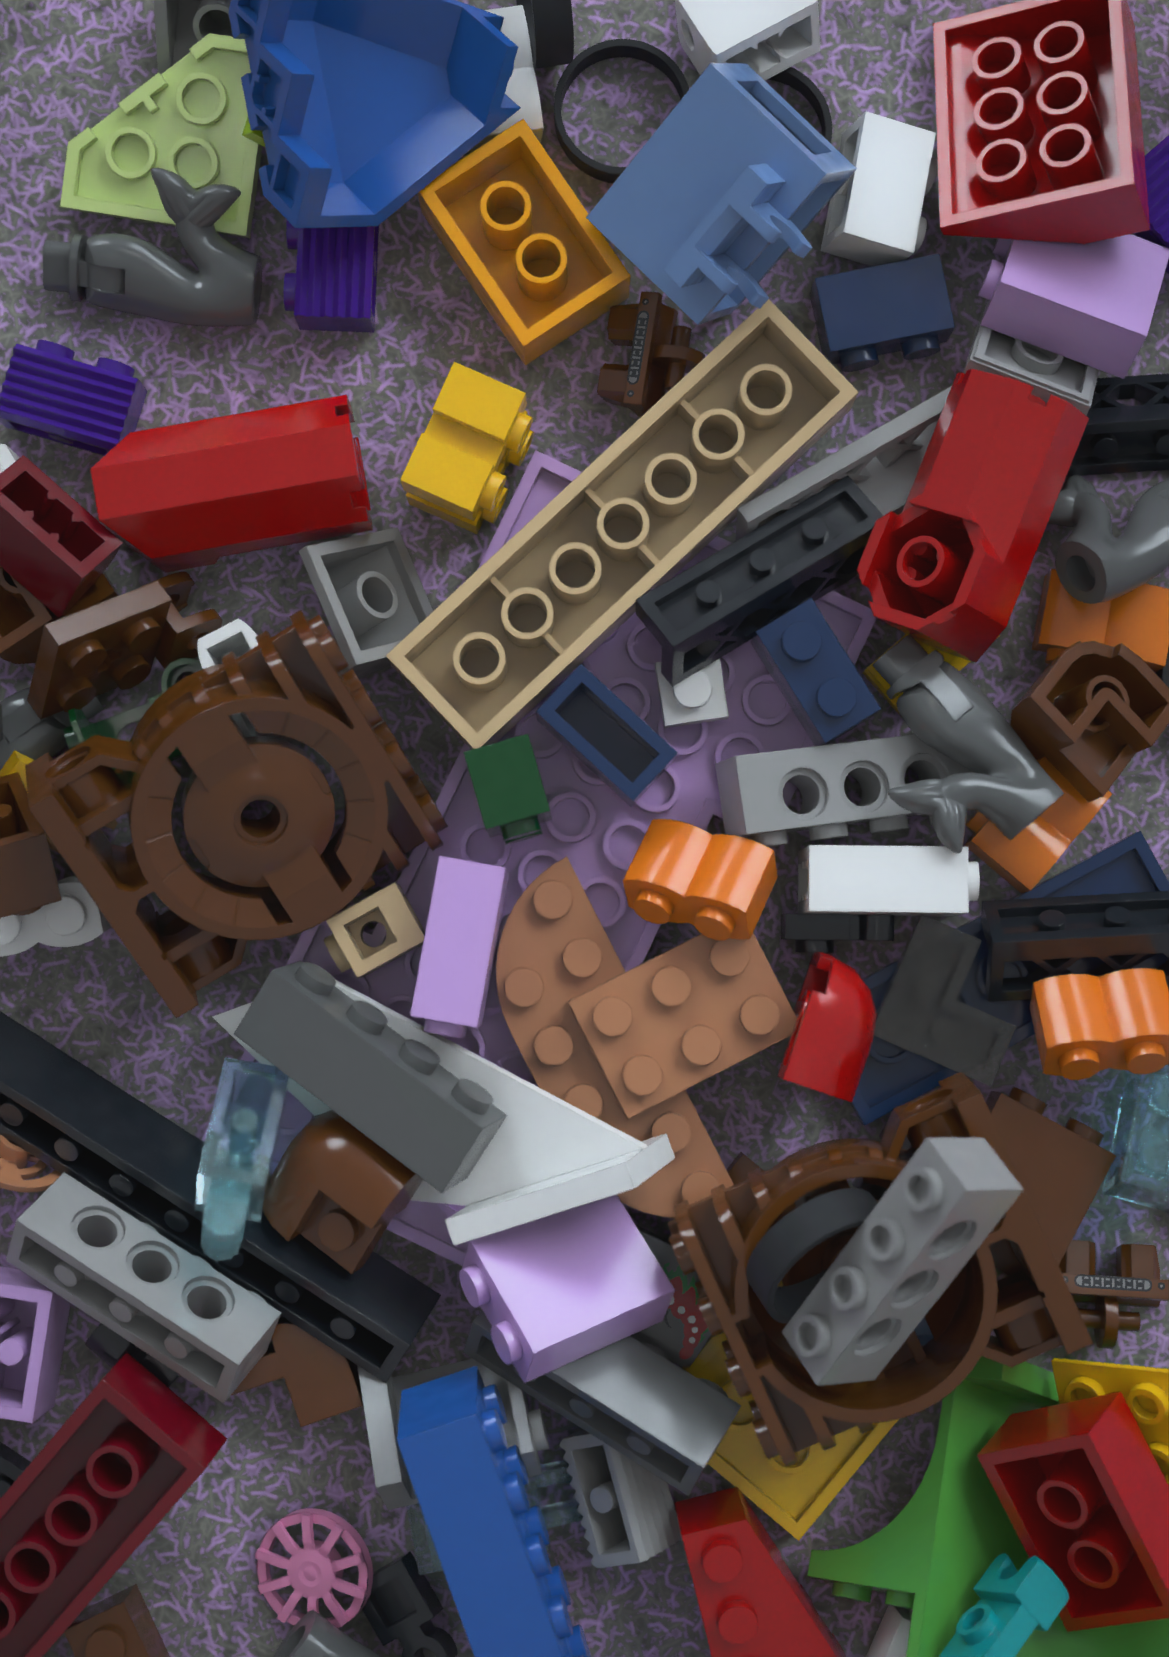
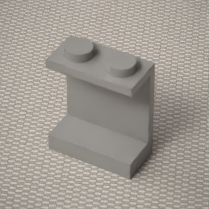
(382, 1410)

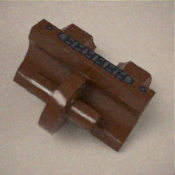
(657, 356)
(1135, 1284)

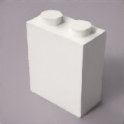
(886, 880)

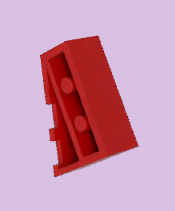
(744, 1586)

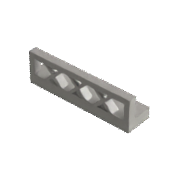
(878, 463)

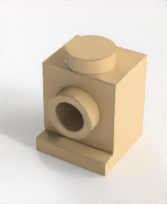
(391, 910)

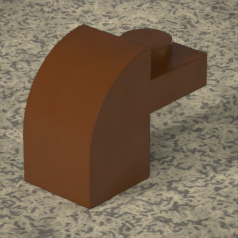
(316, 1375)

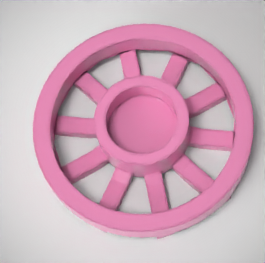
(314, 1567)

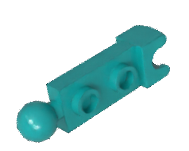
(1009, 1609)

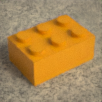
(524, 242)

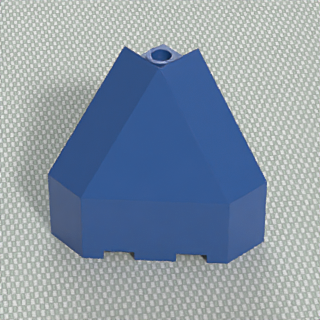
(367, 99)

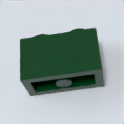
(509, 789)

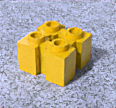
(466, 449)

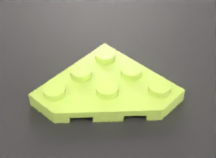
(176, 122)

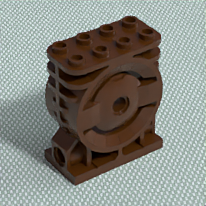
(272, 870)
(1025, 1310)

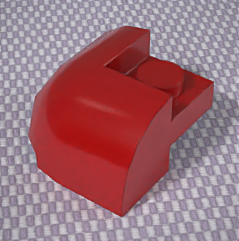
(831, 1029)

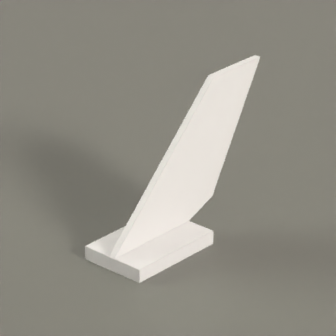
(538, 1160)

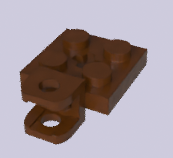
(116, 644)

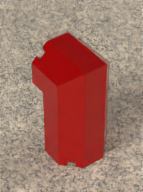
(235, 484)
(972, 515)

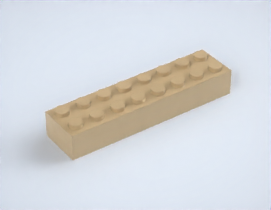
(623, 527)

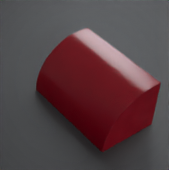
(50, 538)

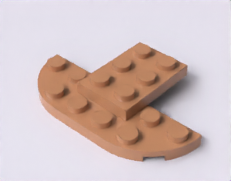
(634, 1037)

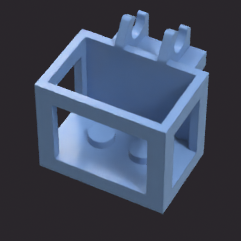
(721, 192)

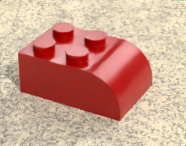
(1087, 1506)

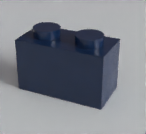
(882, 312)
(814, 673)
(606, 735)

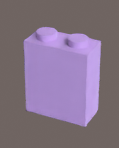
(1076, 297)
(459, 946)
(565, 1285)

